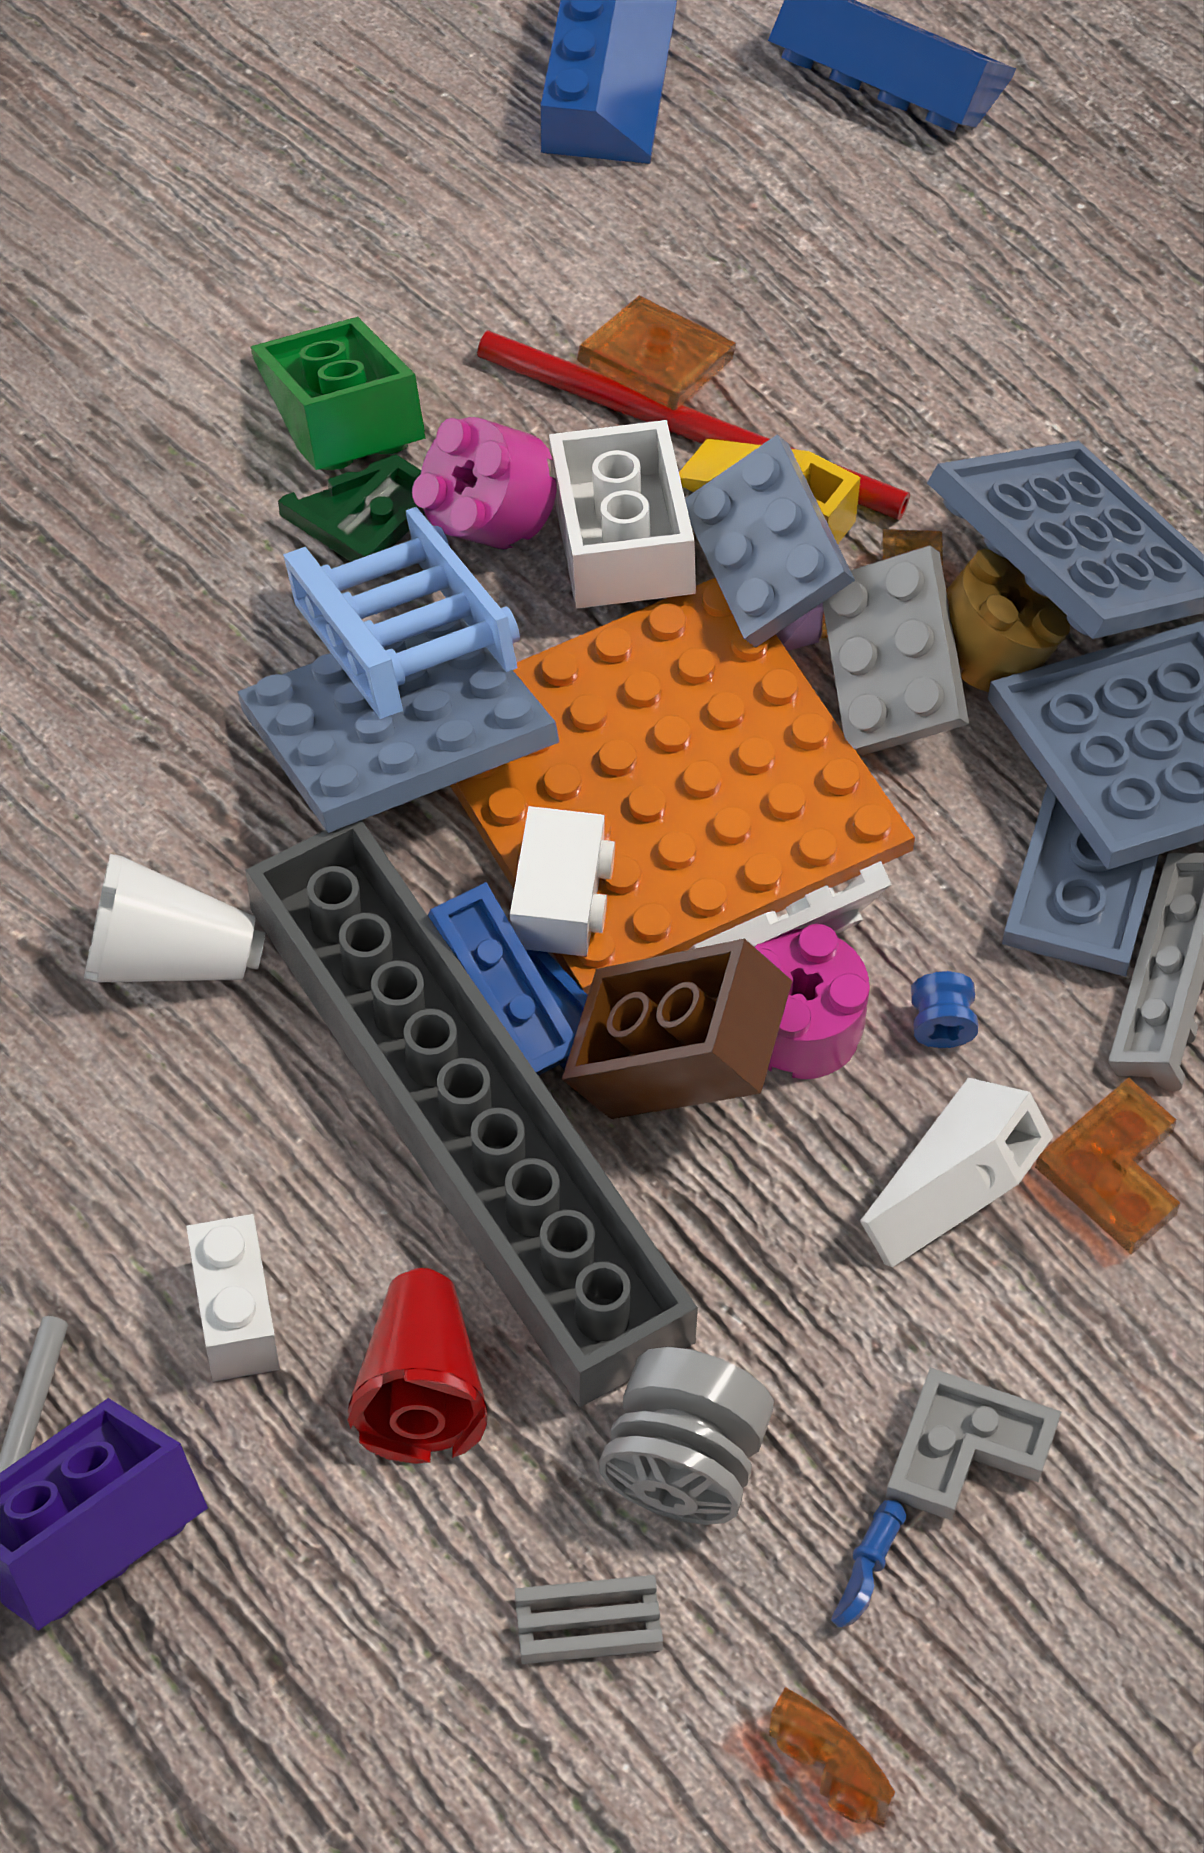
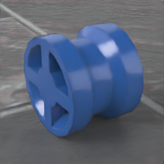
(944, 1009)

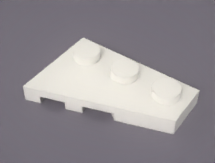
(821, 906)

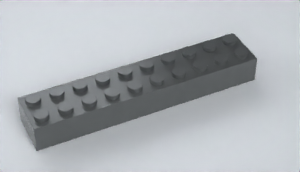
(471, 1110)

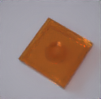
(656, 352)

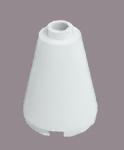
(166, 931)

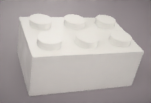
(622, 514)

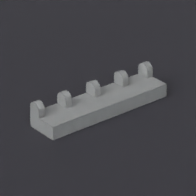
(1166, 979)

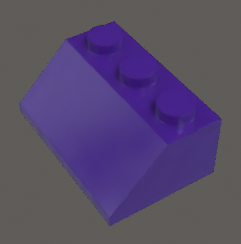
(89, 1509)

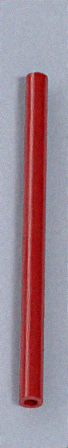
(682, 421)

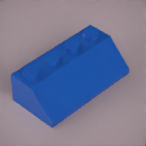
(892, 56)
(606, 78)

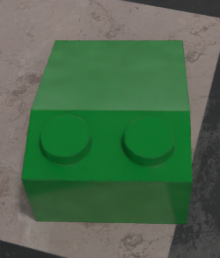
(341, 393)

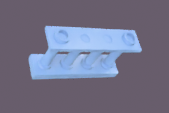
(360, 644)

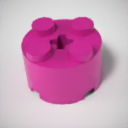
(486, 482)
(824, 1004)

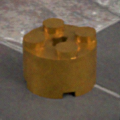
(1001, 621)

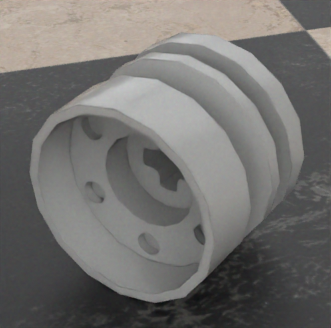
(686, 1435)

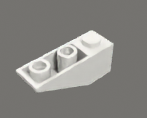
(961, 1165)

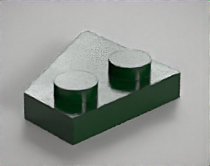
(359, 509)

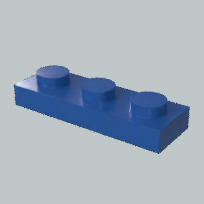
(505, 975)

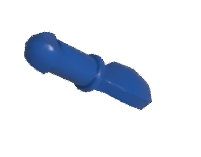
(869, 1558)

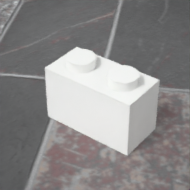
(559, 880)
(233, 1298)

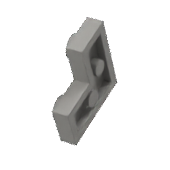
(961, 1424)

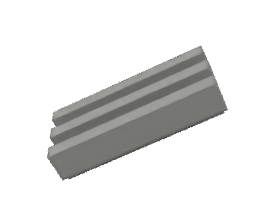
(582, 1594)

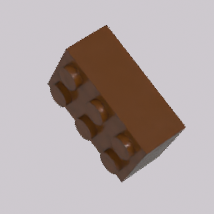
(678, 1030)

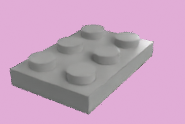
(895, 653)

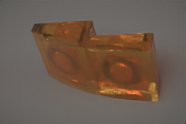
(850, 1777)

